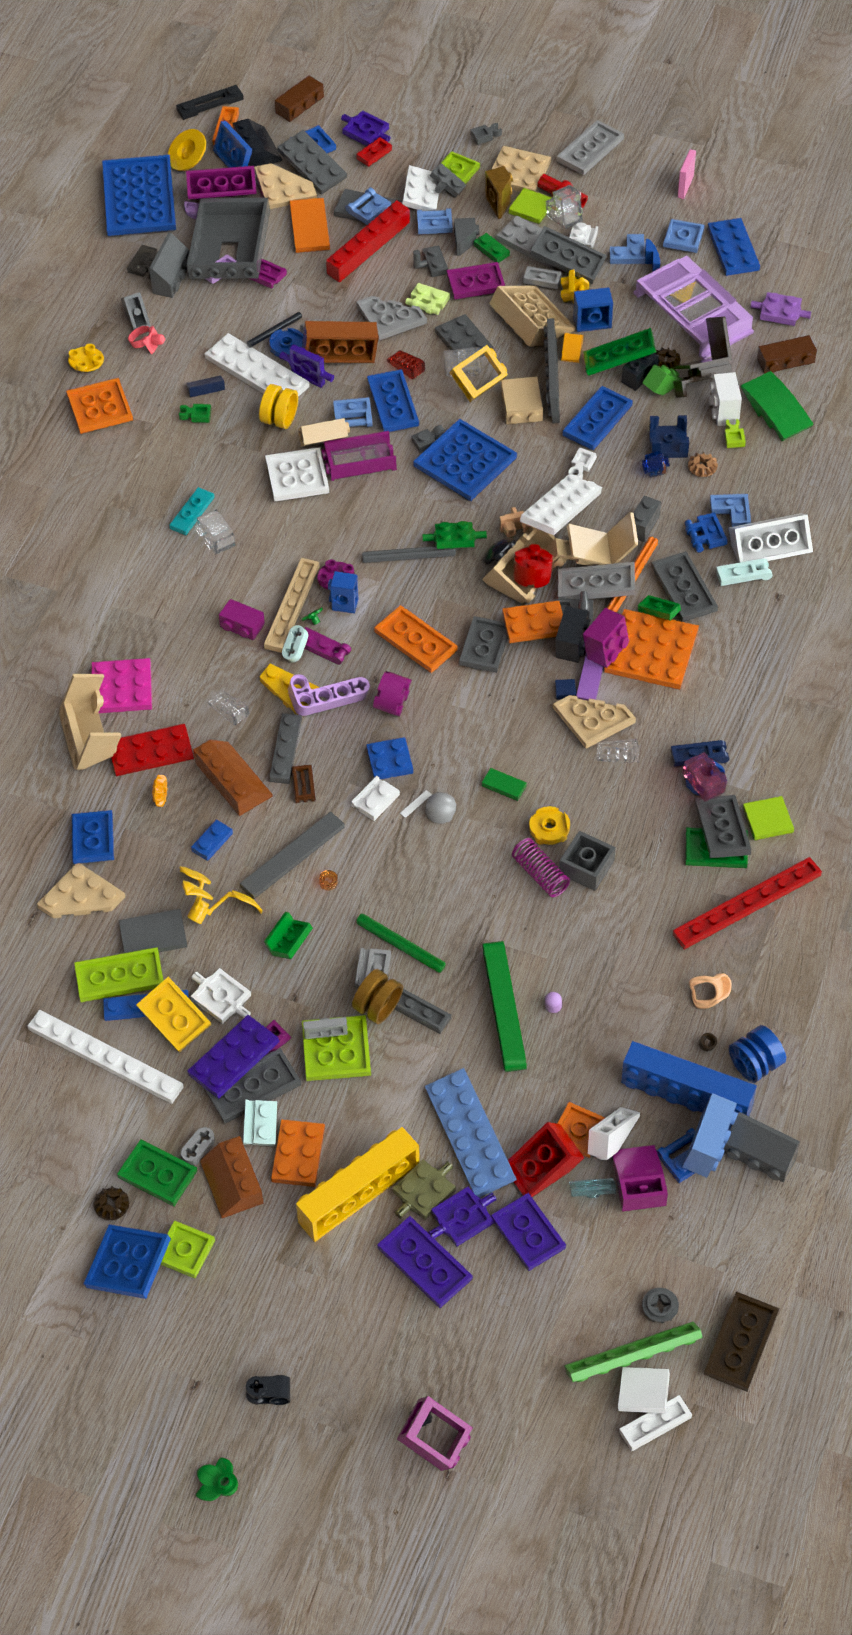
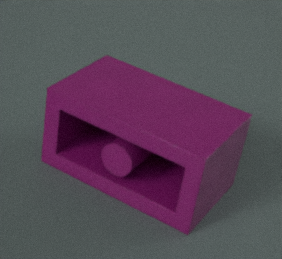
(241, 619)

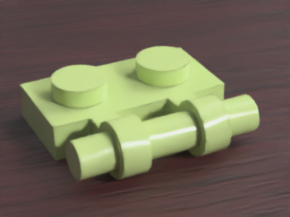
(428, 298)

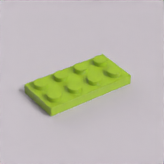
(118, 974)

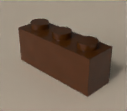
(299, 98)
(787, 354)

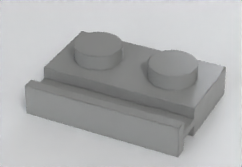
(371, 960)

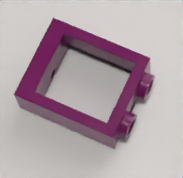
(414, 1423)

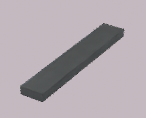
(292, 855)

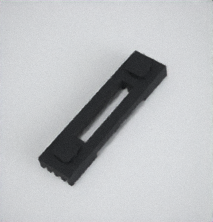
(230, 95)

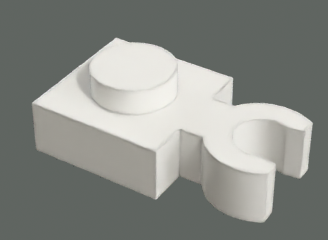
(582, 461)

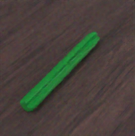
(401, 943)

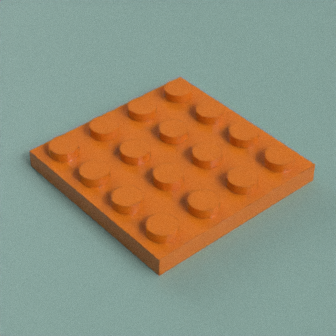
(656, 650)

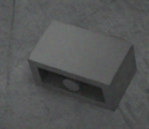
(646, 516)

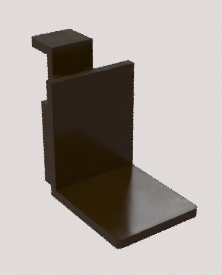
(706, 368)

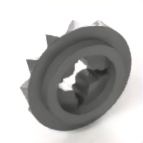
(667, 1298)

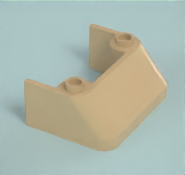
(82, 722)

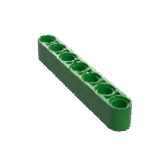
(504, 1006)

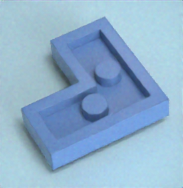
(632, 253)
(733, 504)

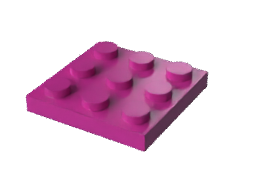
(125, 685)

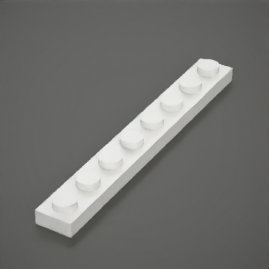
(105, 1056)

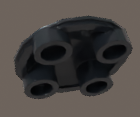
(497, 550)

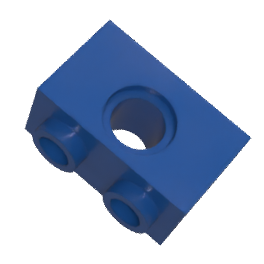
(344, 592)

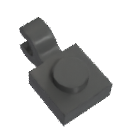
(426, 438)

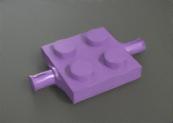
(781, 309)

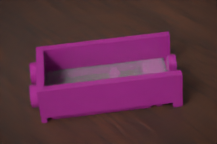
(359, 455)

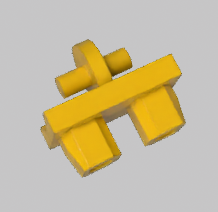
(571, 284)

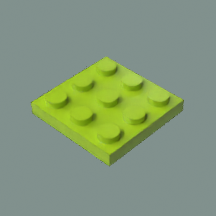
(338, 1055)

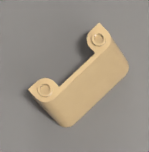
(502, 576)

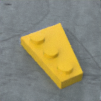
(278, 681)

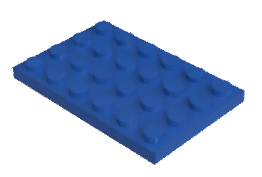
(138, 195)

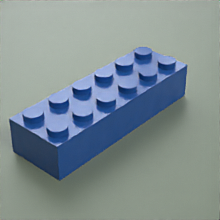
(682, 1080)

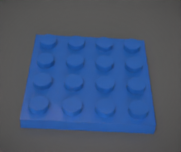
(465, 459)

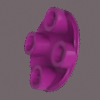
(328, 570)

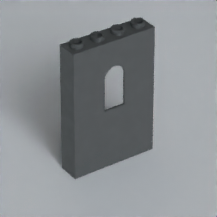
(228, 222)

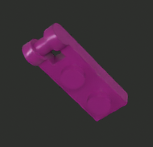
(326, 647)

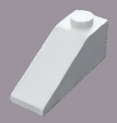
(611, 1133)

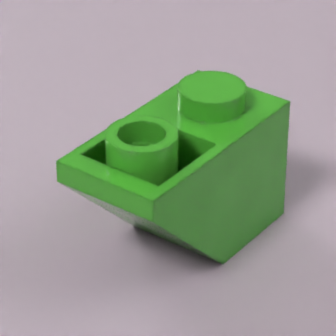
(661, 379)

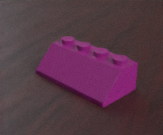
(221, 182)

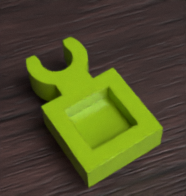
(734, 435)

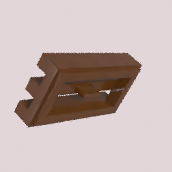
(305, 797)

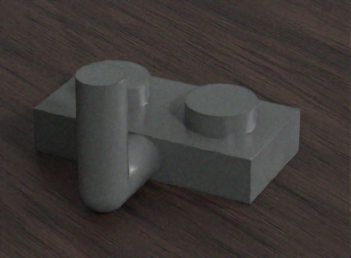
(447, 180)
(433, 260)

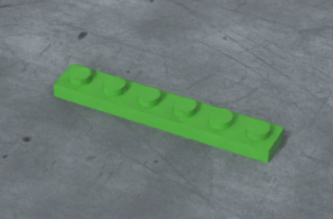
(633, 1351)

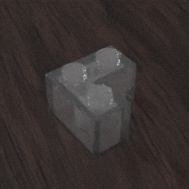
(565, 207)

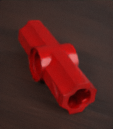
(550, 185)

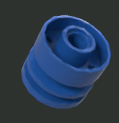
(757, 1053)

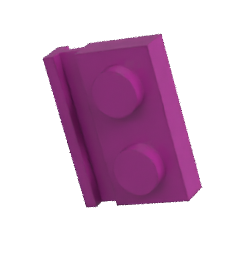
(270, 274)

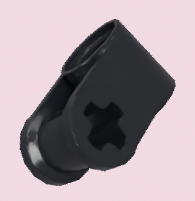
(271, 1390)

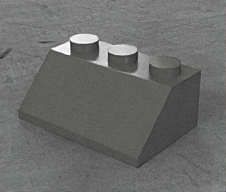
(169, 267)
(761, 1147)

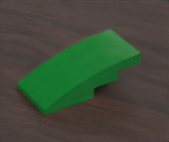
(776, 405)

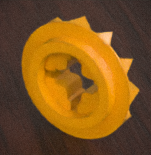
(159, 790)

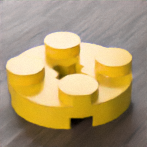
(549, 835)

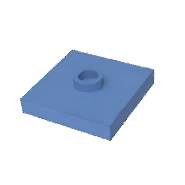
(683, 235)

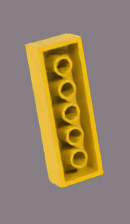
(357, 1183)

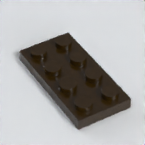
(741, 1341)

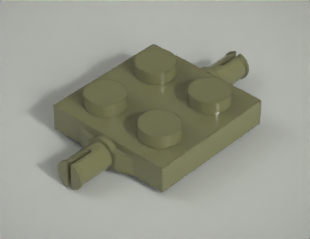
(423, 1189)

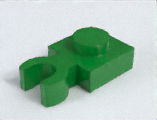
(197, 413)

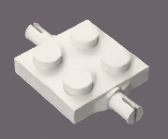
(220, 995)

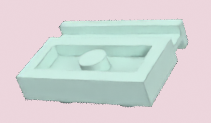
(260, 1123)

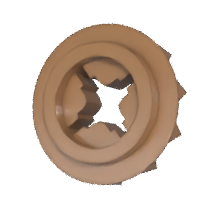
(700, 469)

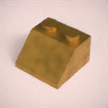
(498, 189)

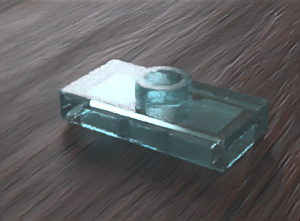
(592, 1188)

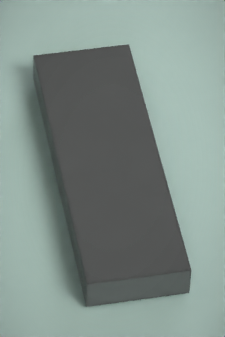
(422, 1011)

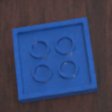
(127, 1261)

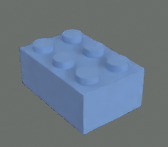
(711, 1135)

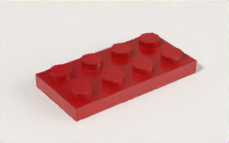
(152, 750)

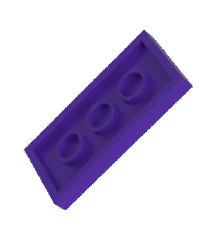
(233, 1056)
(424, 1262)

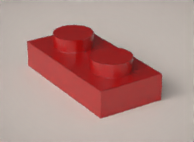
(374, 152)

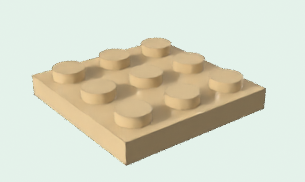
(524, 167)

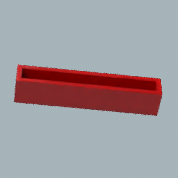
(368, 241)

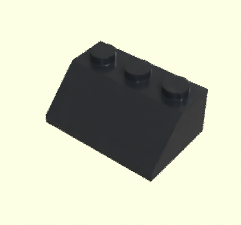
(259, 140)

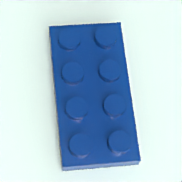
(733, 246)
(393, 401)
(597, 418)

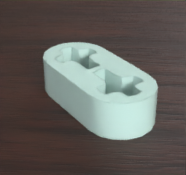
(295, 644)

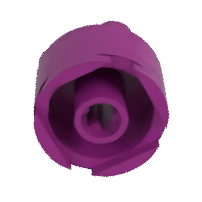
(392, 693)

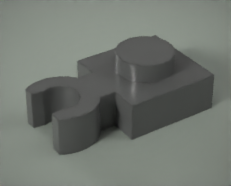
(484, 134)

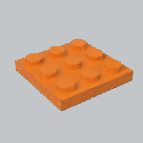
(99, 405)

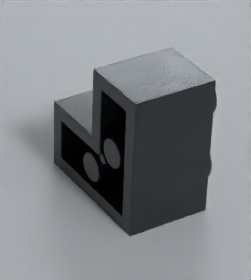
(570, 639)

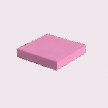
(686, 174)

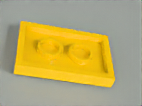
(173, 1014)

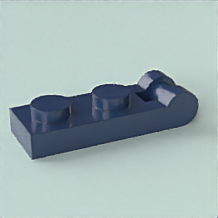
(687, 751)

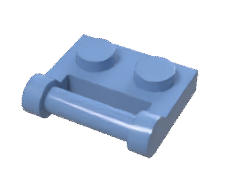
(371, 209)
(434, 221)
(354, 408)

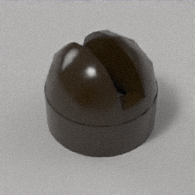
(712, 1043)

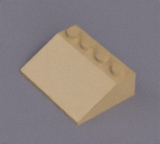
(527, 313)

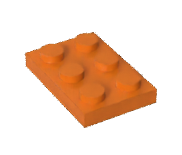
(532, 621)
(298, 1153)

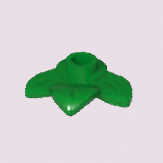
(213, 1479)

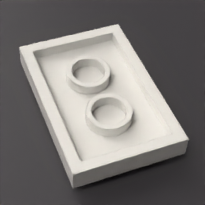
(420, 190)

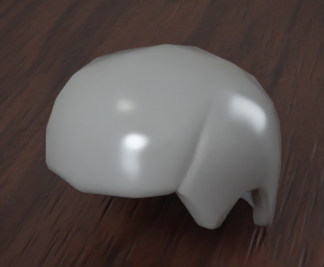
(440, 807)

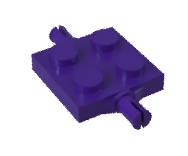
(365, 128)
(307, 365)
(462, 1216)

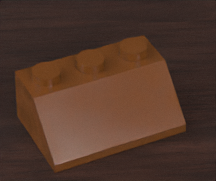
(231, 1178)

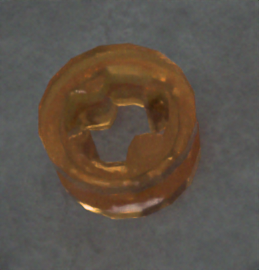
(331, 875)

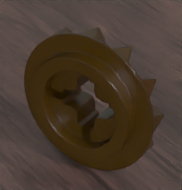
(674, 357)
(106, 1211)

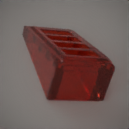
(412, 372)

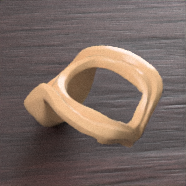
(722, 986)

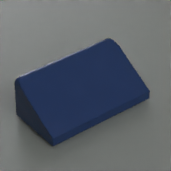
(205, 386)

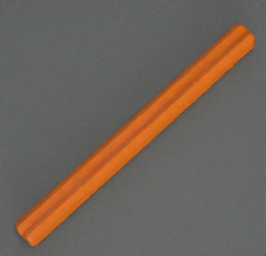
(640, 562)

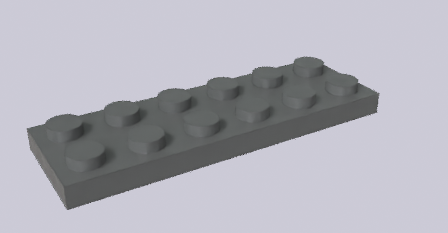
(551, 370)

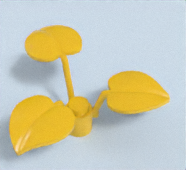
(200, 907)

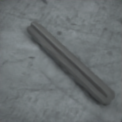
(406, 554)

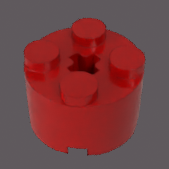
(532, 566)

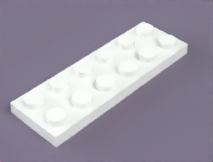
(253, 366)
(561, 504)

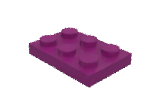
(475, 280)

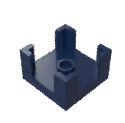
(669, 439)

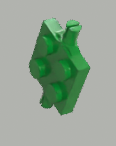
(454, 535)

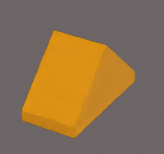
(572, 347)

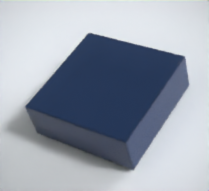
(565, 688)

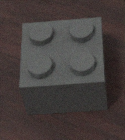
(587, 860)

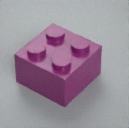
(606, 637)

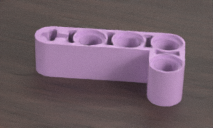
(354, 690)

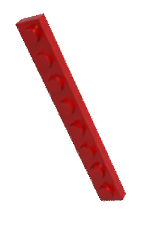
(746, 903)

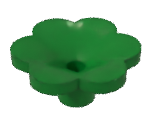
(313, 616)

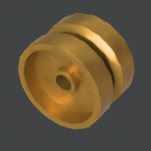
(377, 996)

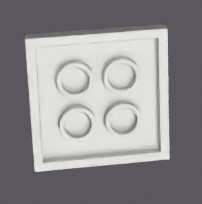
(297, 474)

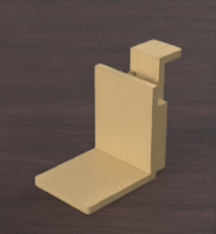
(597, 547)

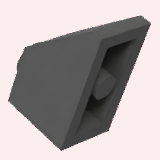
(465, 234)
(135, 310)

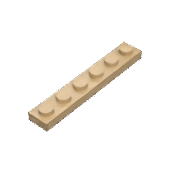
(291, 604)

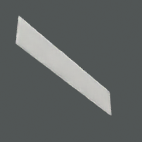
(416, 803)

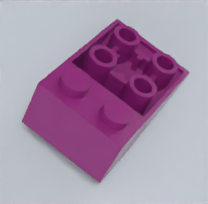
(640, 1178)

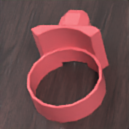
(150, 341)

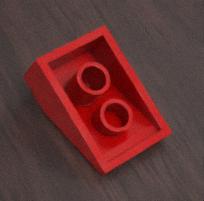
(544, 1159)

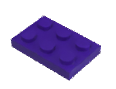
(528, 1232)

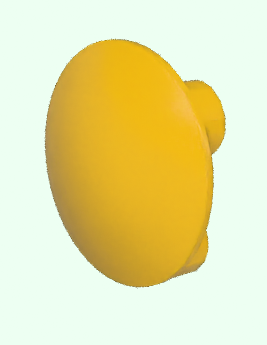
(85, 358)

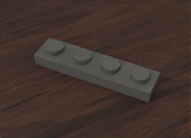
(285, 748)

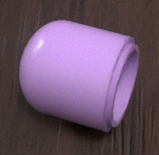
(553, 1002)

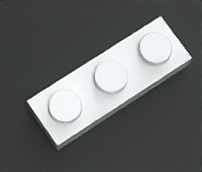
(655, 1424)

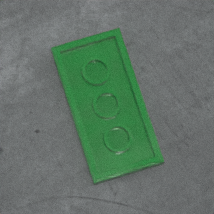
(619, 351)

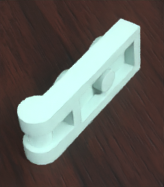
(743, 572)

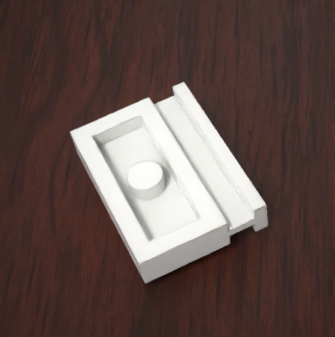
(584, 234)
(375, 798)

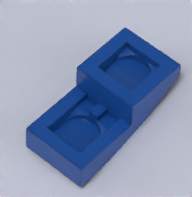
(652, 255)

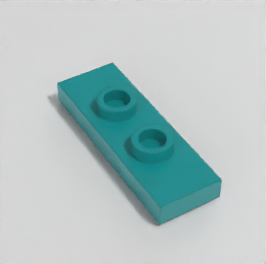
(191, 510)

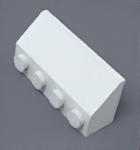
(772, 538)

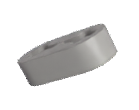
(195, 1143)

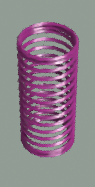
(526, 852)

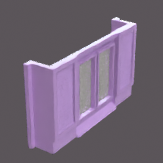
(691, 297)

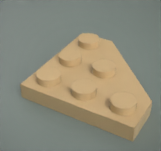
(282, 186)
(593, 719)
(79, 894)

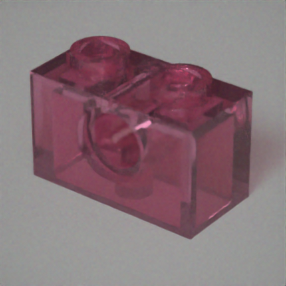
(704, 776)

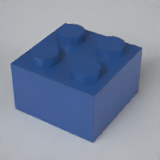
(593, 309)

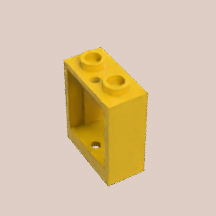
(465, 384)

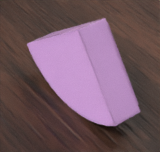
(191, 209)

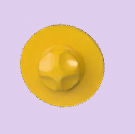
(187, 149)

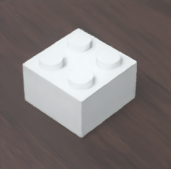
(725, 398)

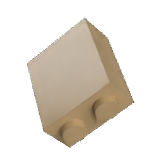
(521, 400)
(323, 432)

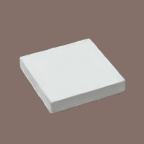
(643, 1390)

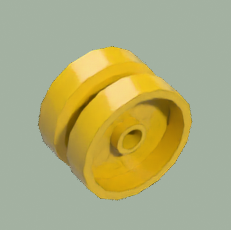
(278, 406)

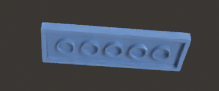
(470, 1133)

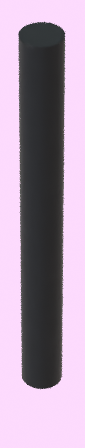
(259, 338)

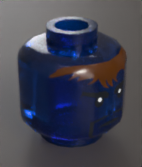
(655, 464)

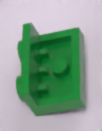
(287, 936)

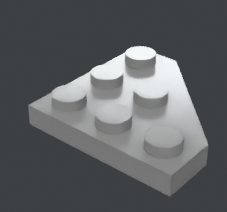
(390, 316)

